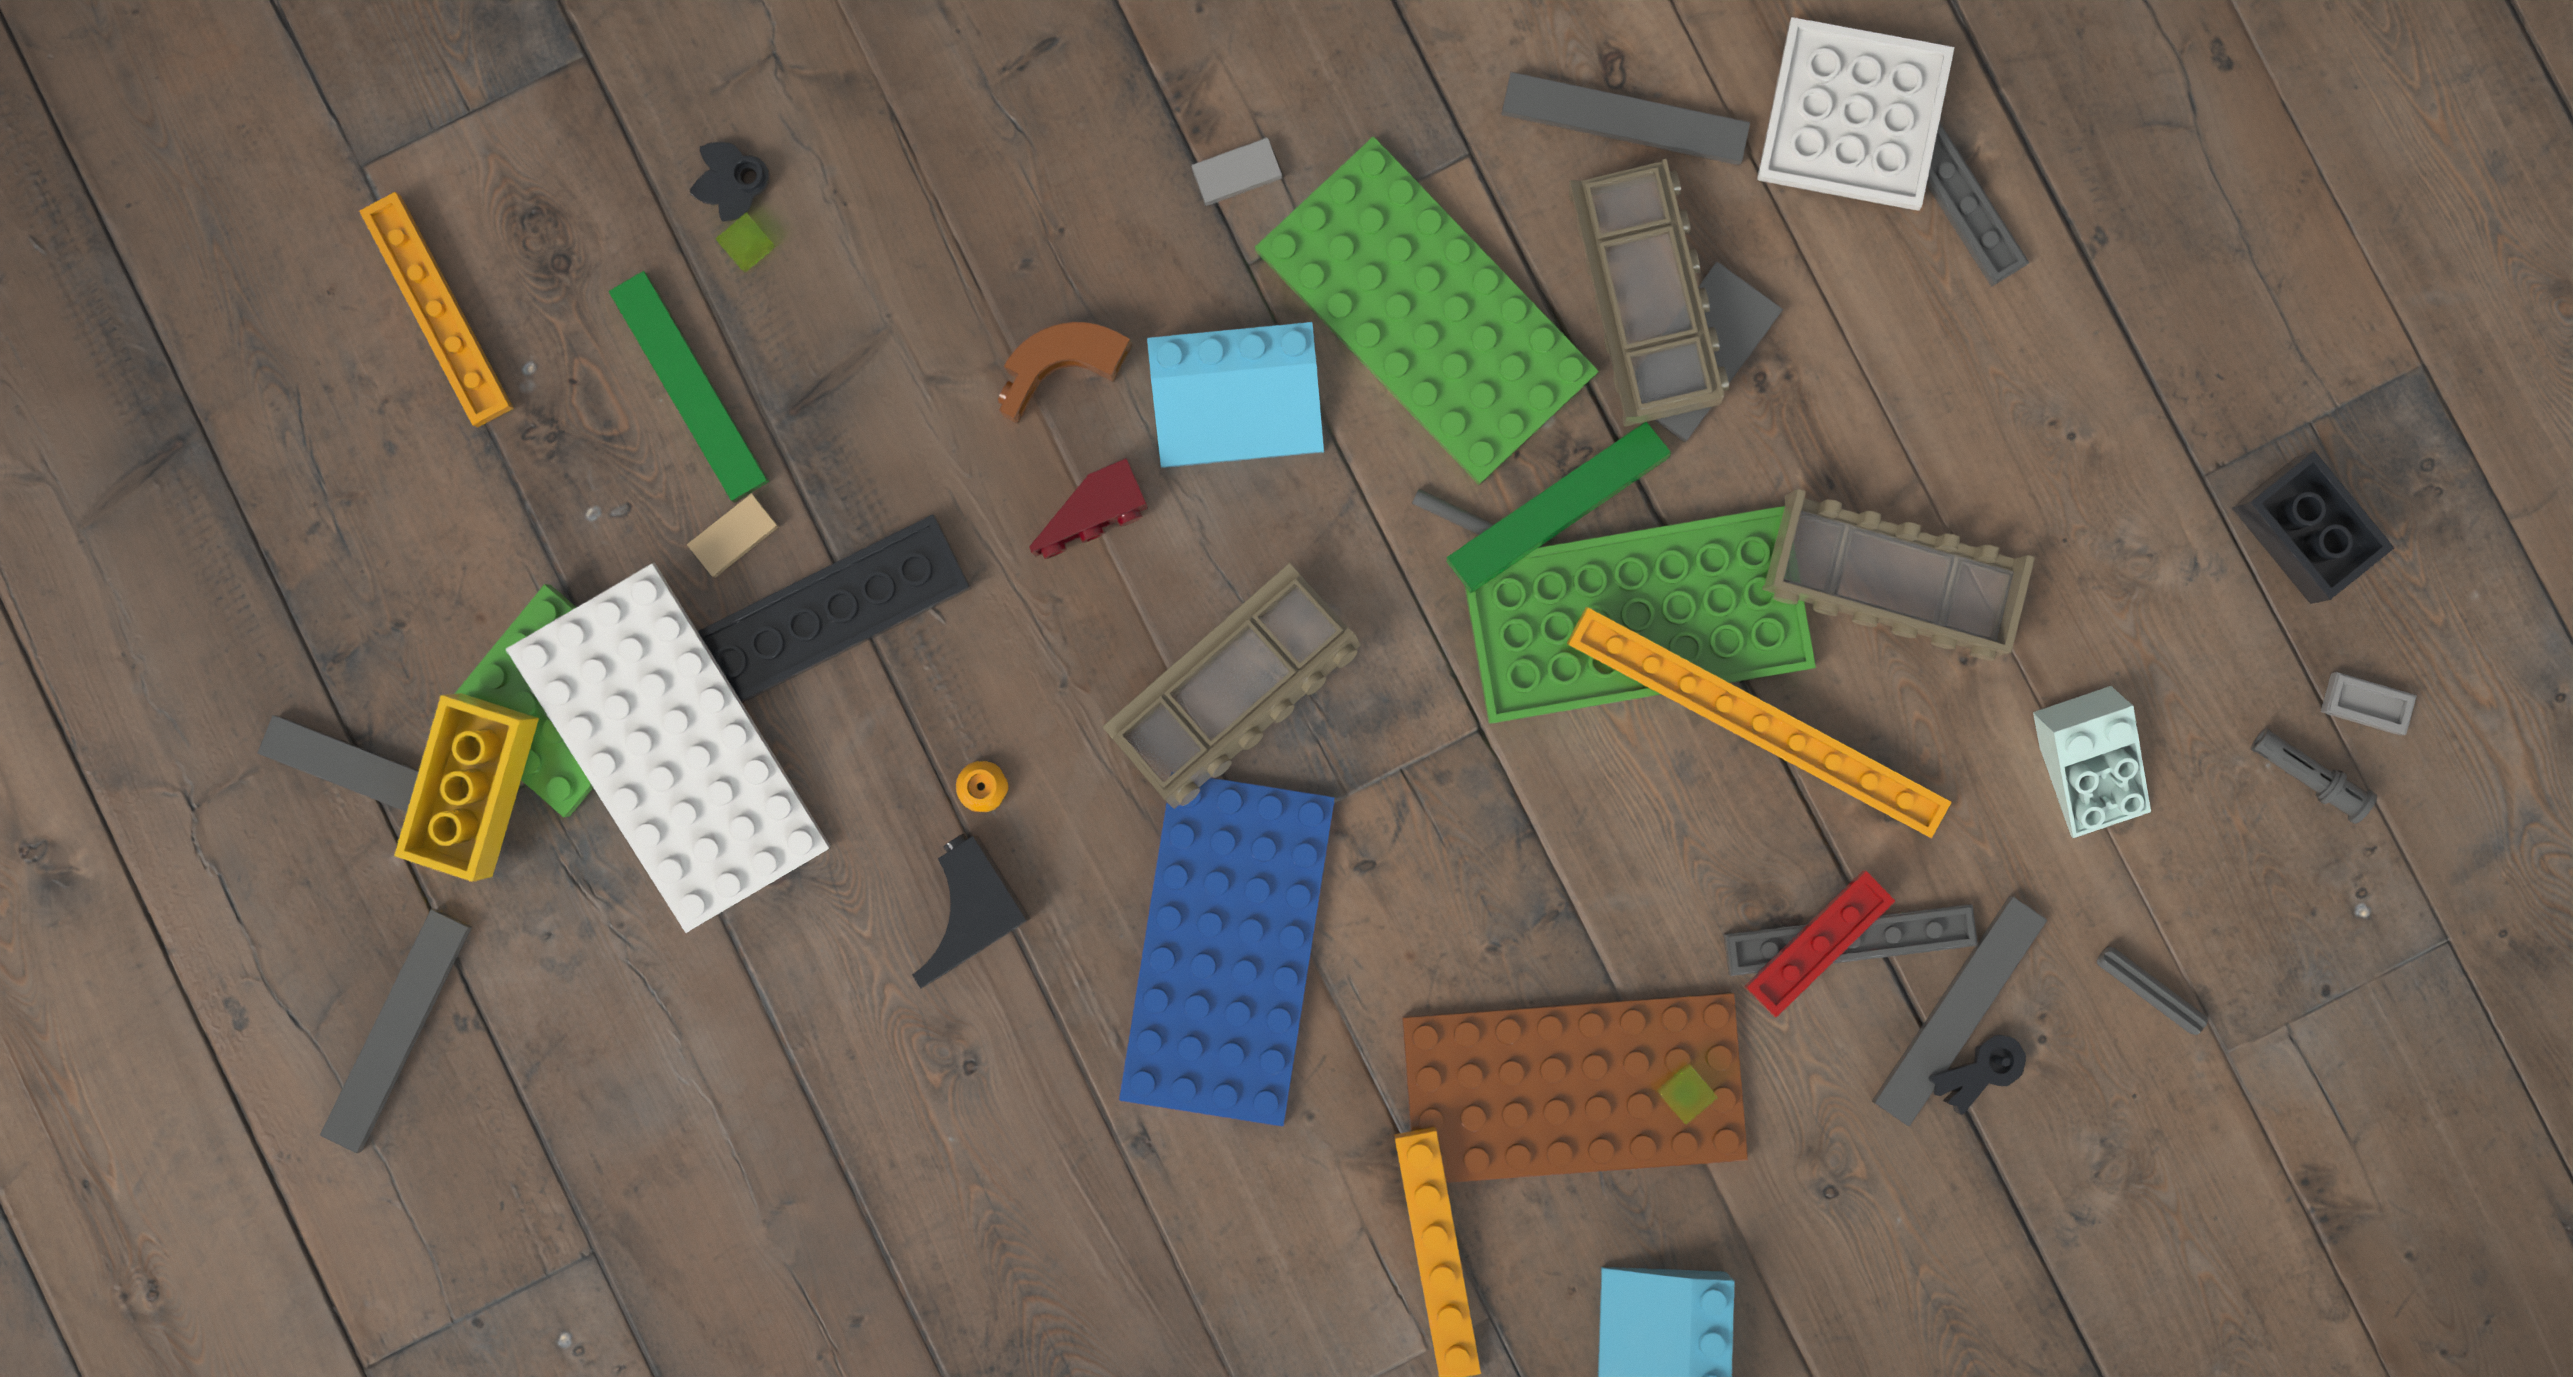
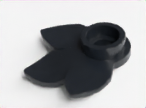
(724, 180)

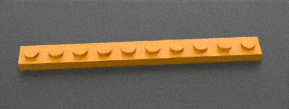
(1758, 722)

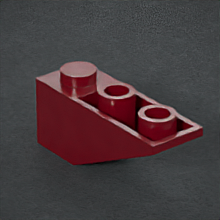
(1099, 501)

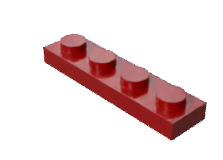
(1819, 943)

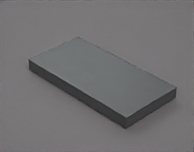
(1740, 320)

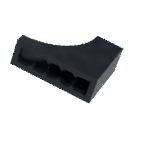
(980, 907)

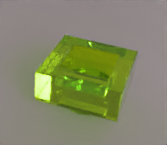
(745, 242)
(1687, 1094)

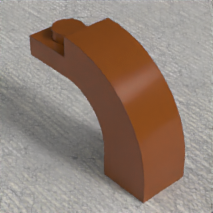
(1056, 348)

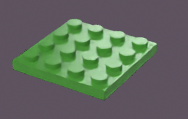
(550, 764)

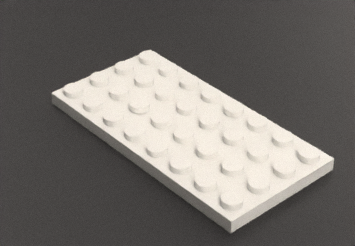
(669, 747)

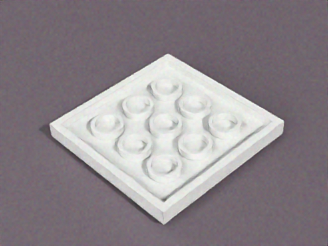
(1855, 113)

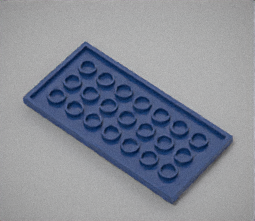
(1227, 952)

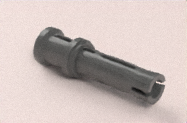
(2329, 785)

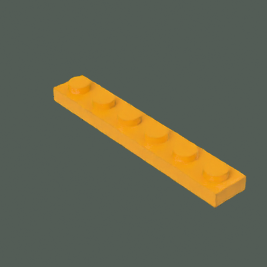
(436, 309)
(1437, 1253)

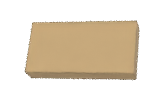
(733, 535)

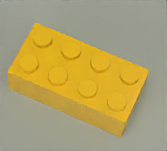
(466, 787)

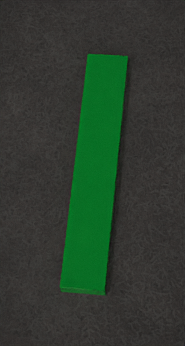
(688, 386)
(1558, 507)

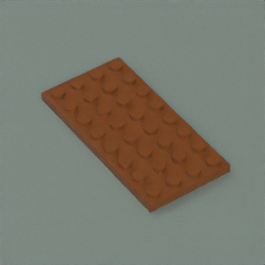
(1574, 1086)

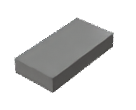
(1236, 171)
(2368, 703)

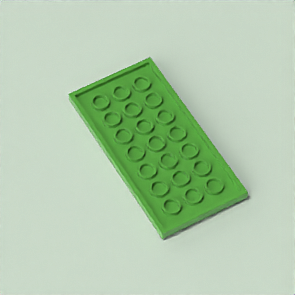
(1426, 310)
(1675, 584)

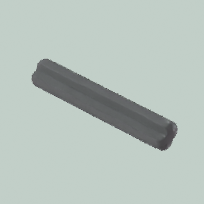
(2152, 990)

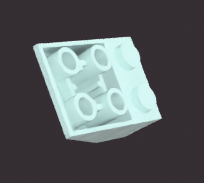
(2094, 760)

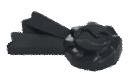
(1997, 1062)

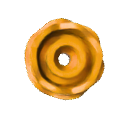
(993, 793)

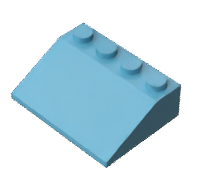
(1236, 394)
(1665, 1323)

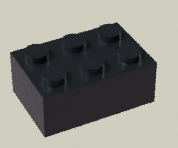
(2313, 528)

